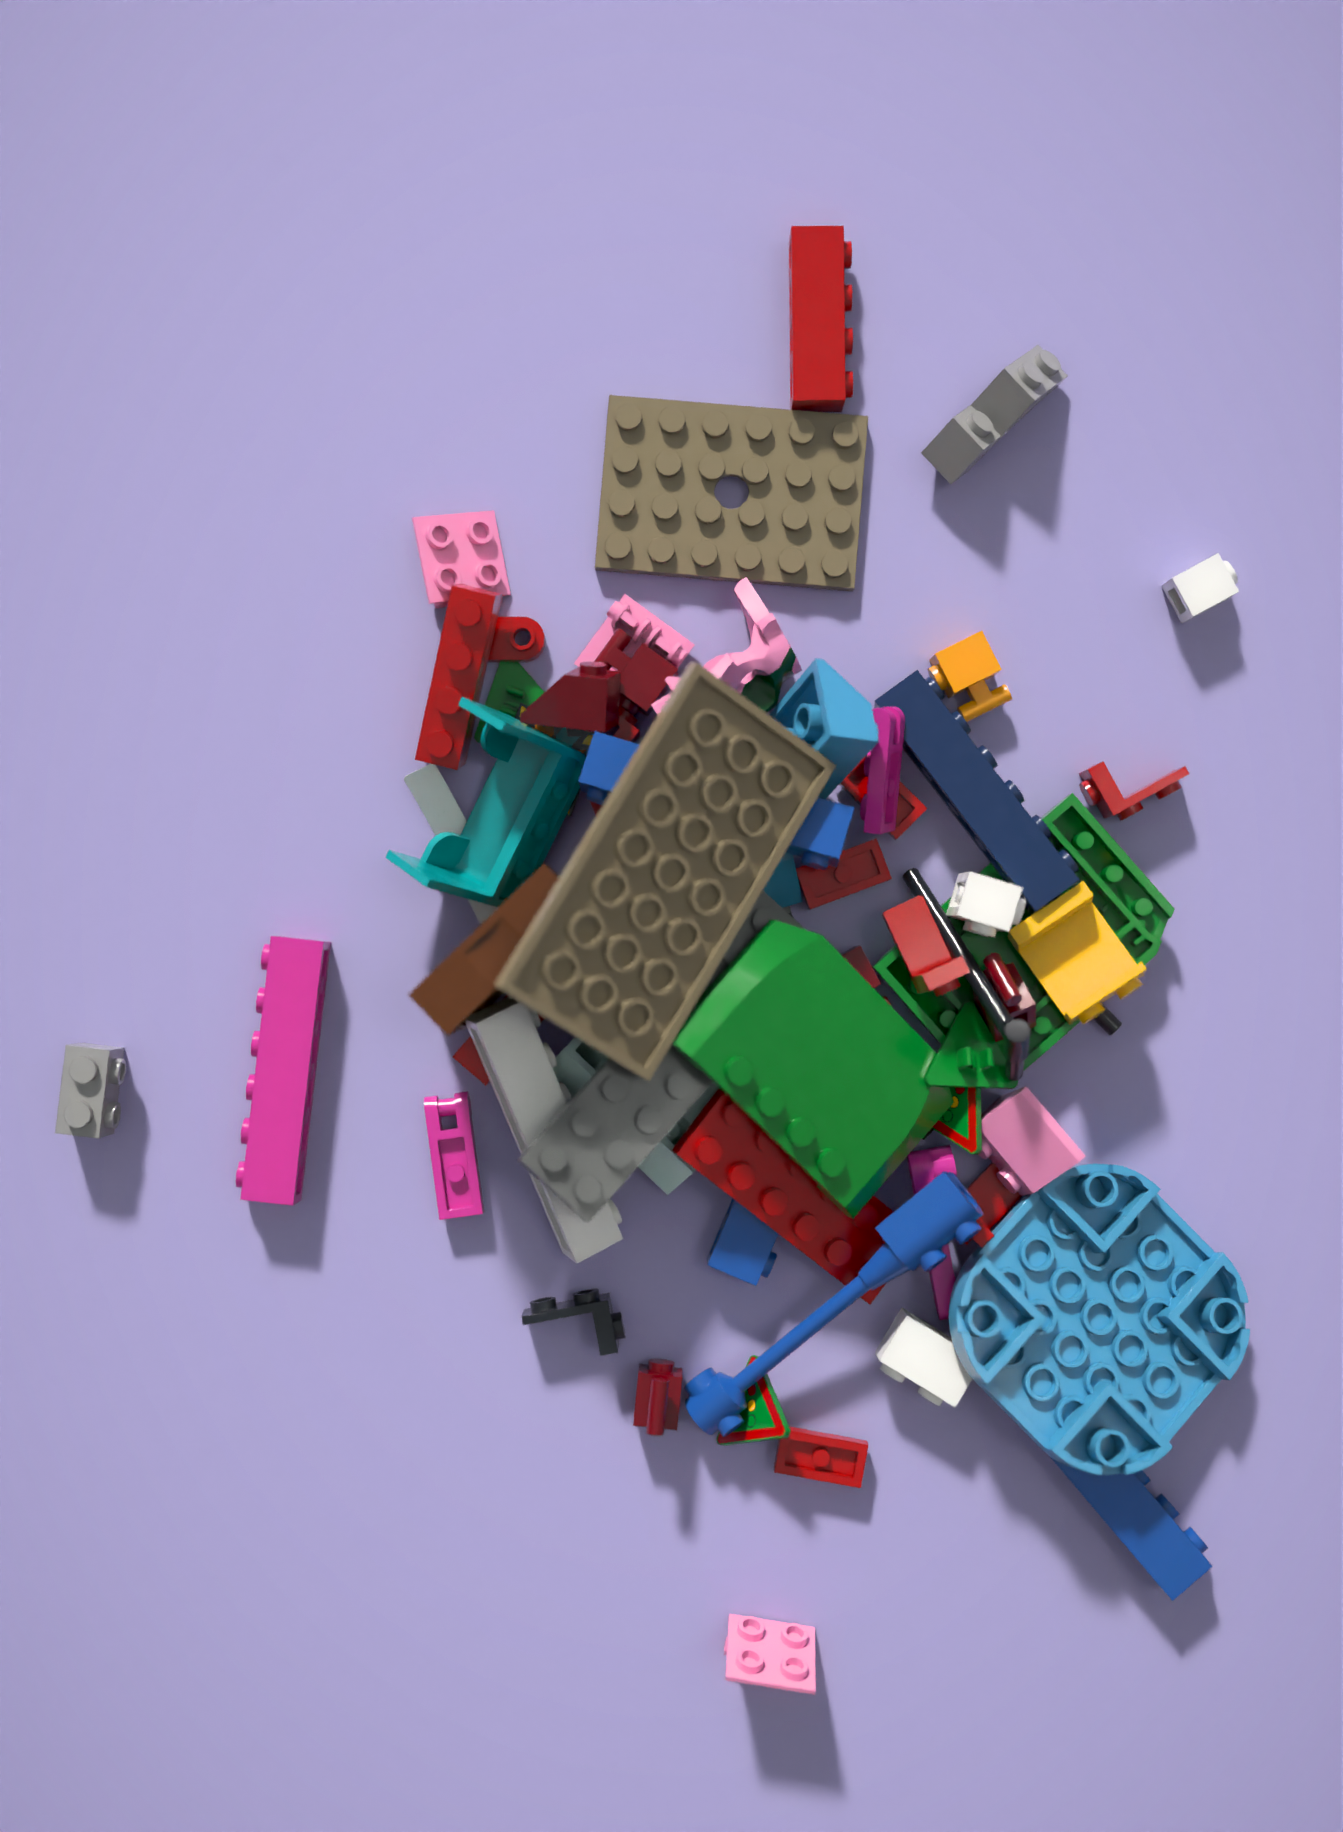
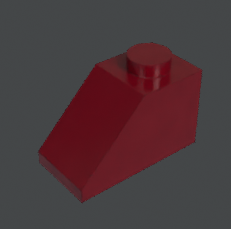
(579, 700)

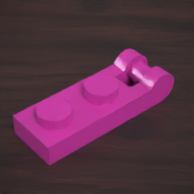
(883, 771)
(454, 1157)

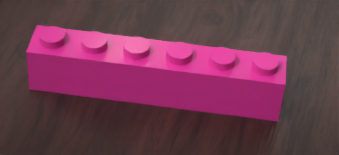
(284, 1070)

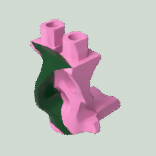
(759, 669)

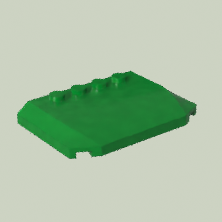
(1120, 893)
(816, 1061)

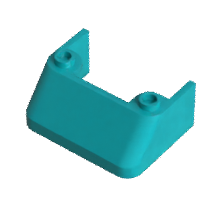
(511, 819)

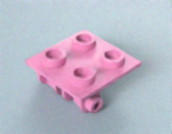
(460, 551)
(643, 628)
(770, 1654)

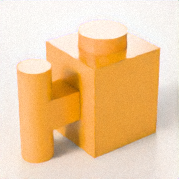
(966, 668)

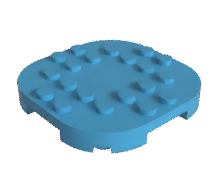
(1098, 1319)

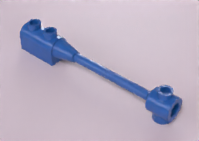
(912, 1240)

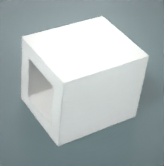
(1201, 587)

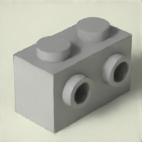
(90, 1090)

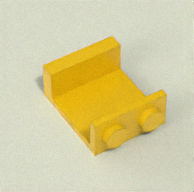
(1076, 955)

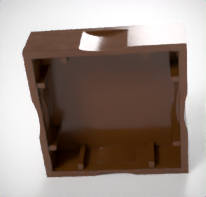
(468, 974)

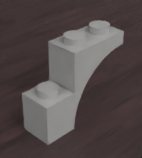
(994, 413)

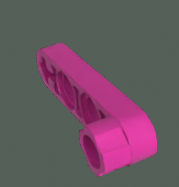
(923, 1168)

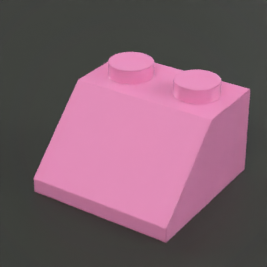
(1025, 1142)

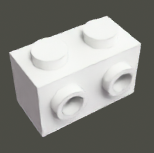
(985, 904)
(924, 1356)

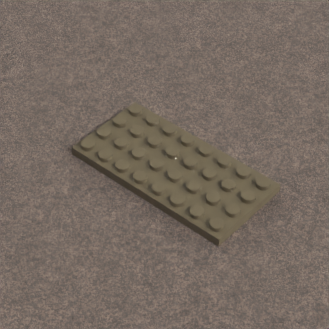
(666, 873)

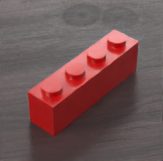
(818, 318)
(458, 674)

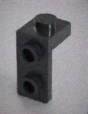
(608, 1325)

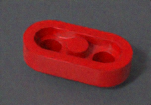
(504, 646)

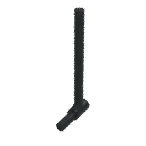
(1015, 1032)

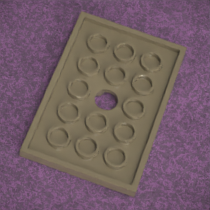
(662, 504)

